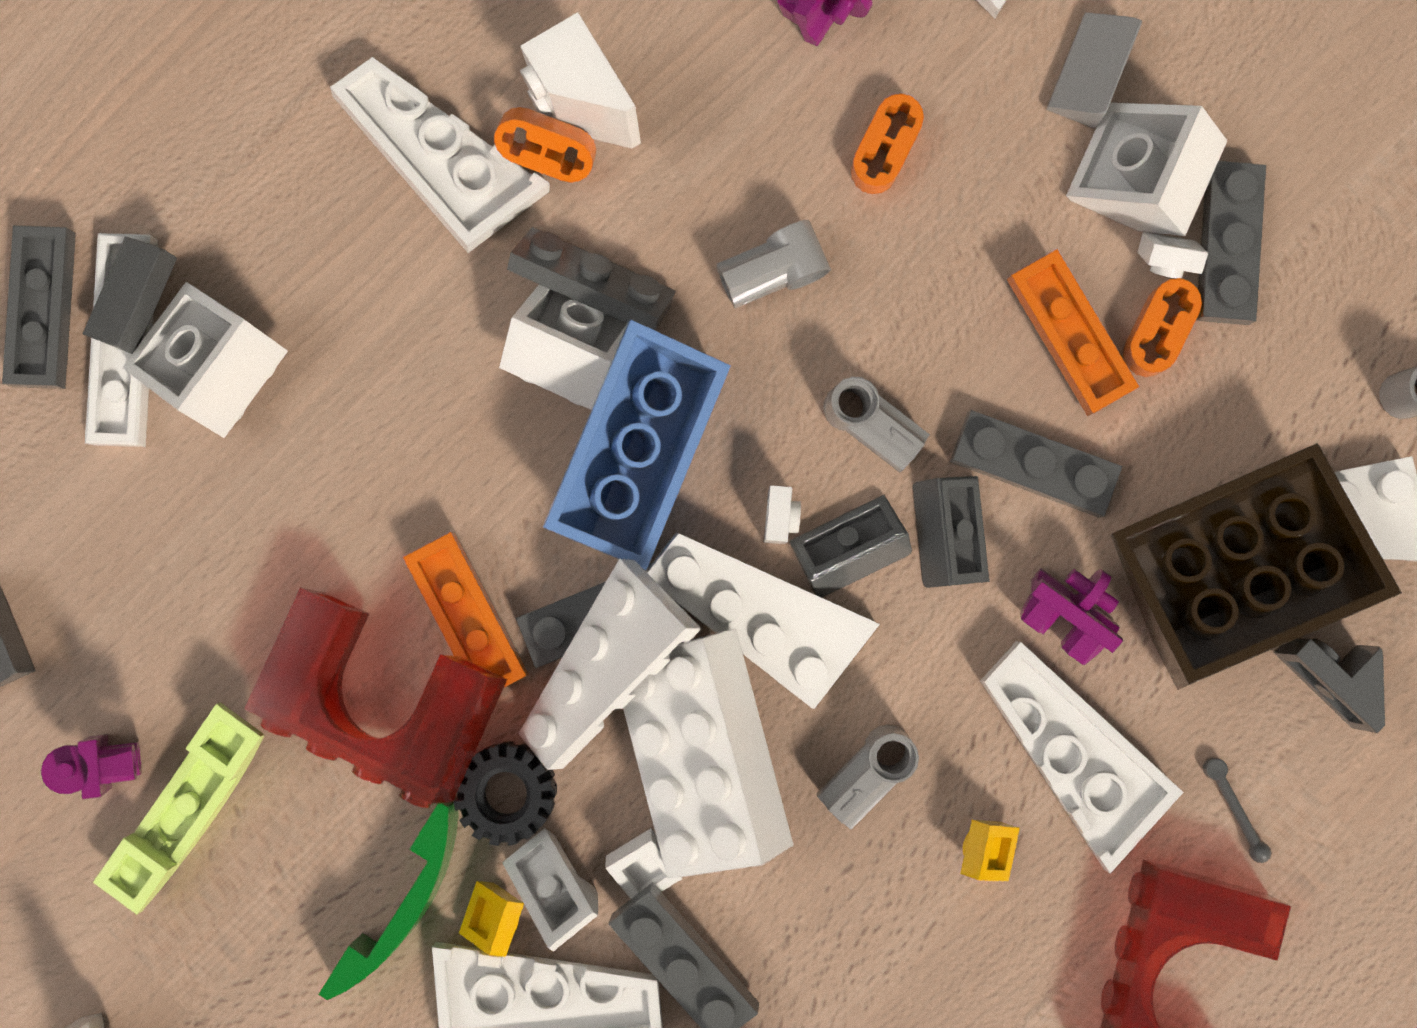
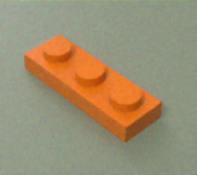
(1072, 332)
(463, 607)

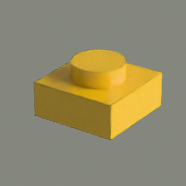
(989, 850)
(491, 918)

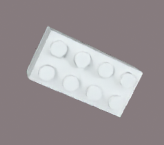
(706, 761)

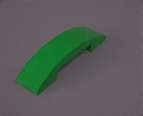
(364, 954)

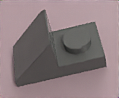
(1348, 685)

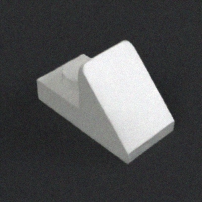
(551, 889)

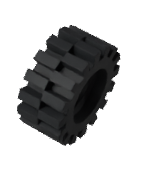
(500, 826)

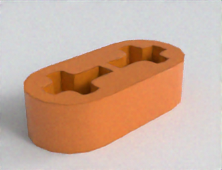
(876, 139)
(545, 144)
(1172, 333)

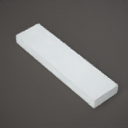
(115, 398)

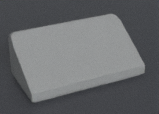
(1094, 67)

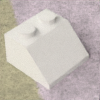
(577, 84)
(1149, 166)
(561, 345)
(204, 360)

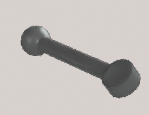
(1217, 770)

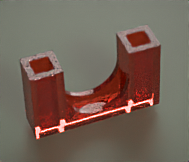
(304, 697)
(1175, 912)

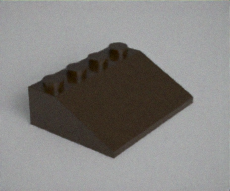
(1251, 566)

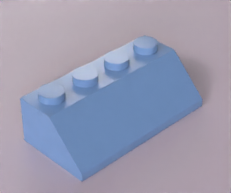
(637, 445)

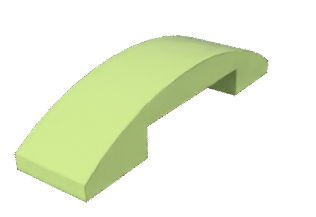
(183, 810)

